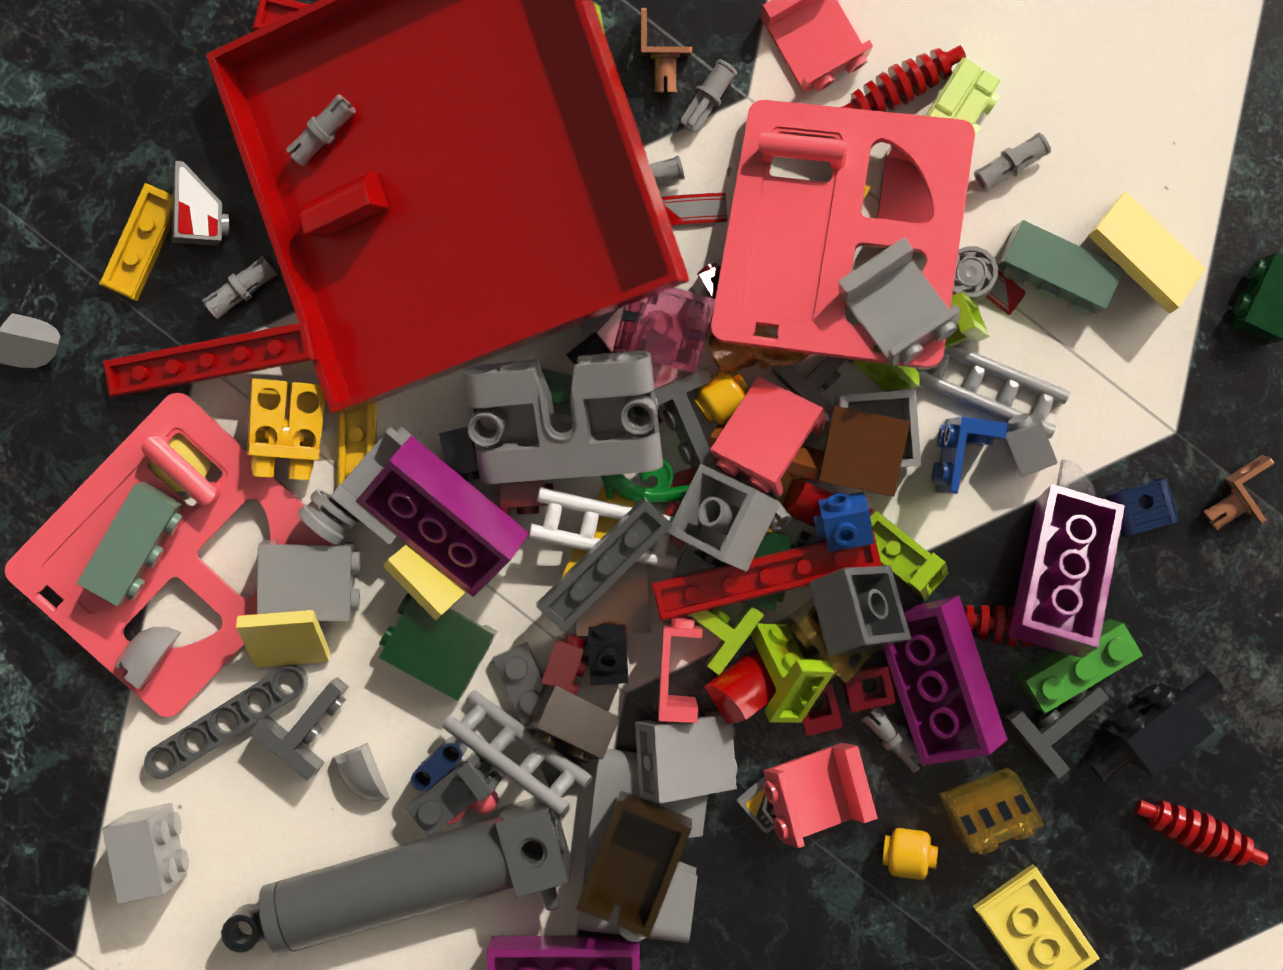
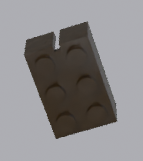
(635, 863)

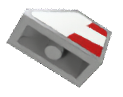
(195, 210)

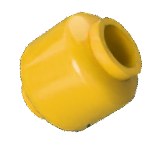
(721, 397)
(909, 853)

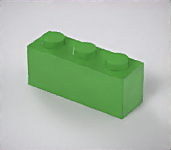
(1064, 676)

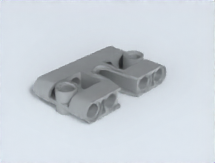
(537, 446)
(620, 773)

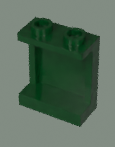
(438, 651)

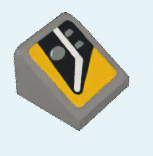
(758, 806)

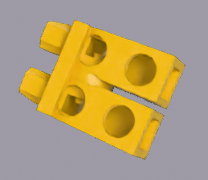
(275, 436)

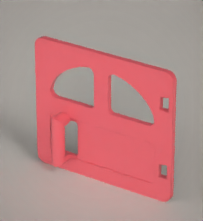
(800, 236)
(72, 534)

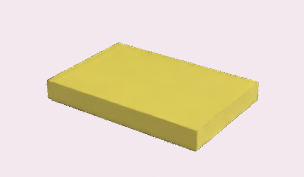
(1147, 252)
(1034, 925)

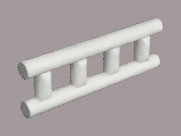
(592, 510)

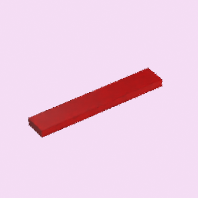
(211, 359)
(764, 577)

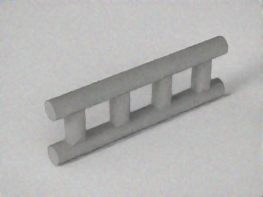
(1013, 379)
(518, 773)

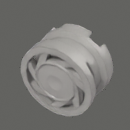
(975, 272)
(327, 517)

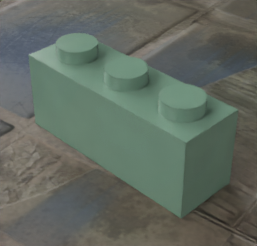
(1059, 268)
(132, 544)

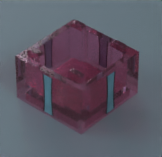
(668, 327)

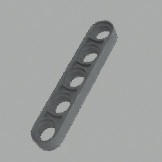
(209, 727)

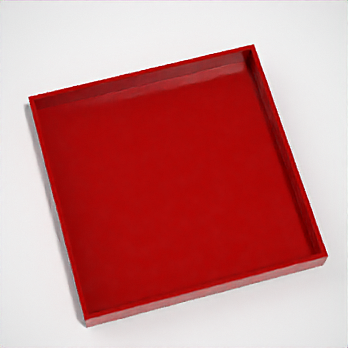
(501, 169)

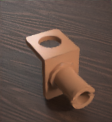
(664, 59)
(1239, 500)

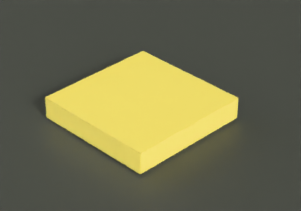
(424, 581)
(283, 638)

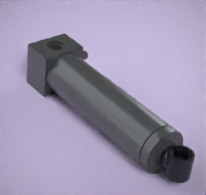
(410, 881)

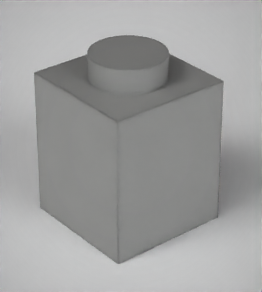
(1029, 444)

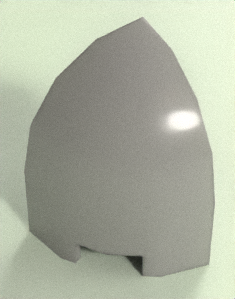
(27, 342)
(146, 653)
(361, 773)

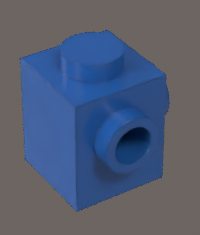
(844, 521)

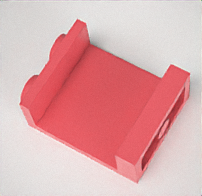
(814, 40)
(903, 191)
(766, 435)
(674, 707)
(818, 792)

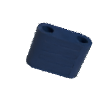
(1146, 506)
(438, 764)

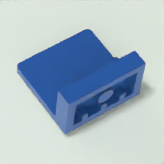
(952, 439)

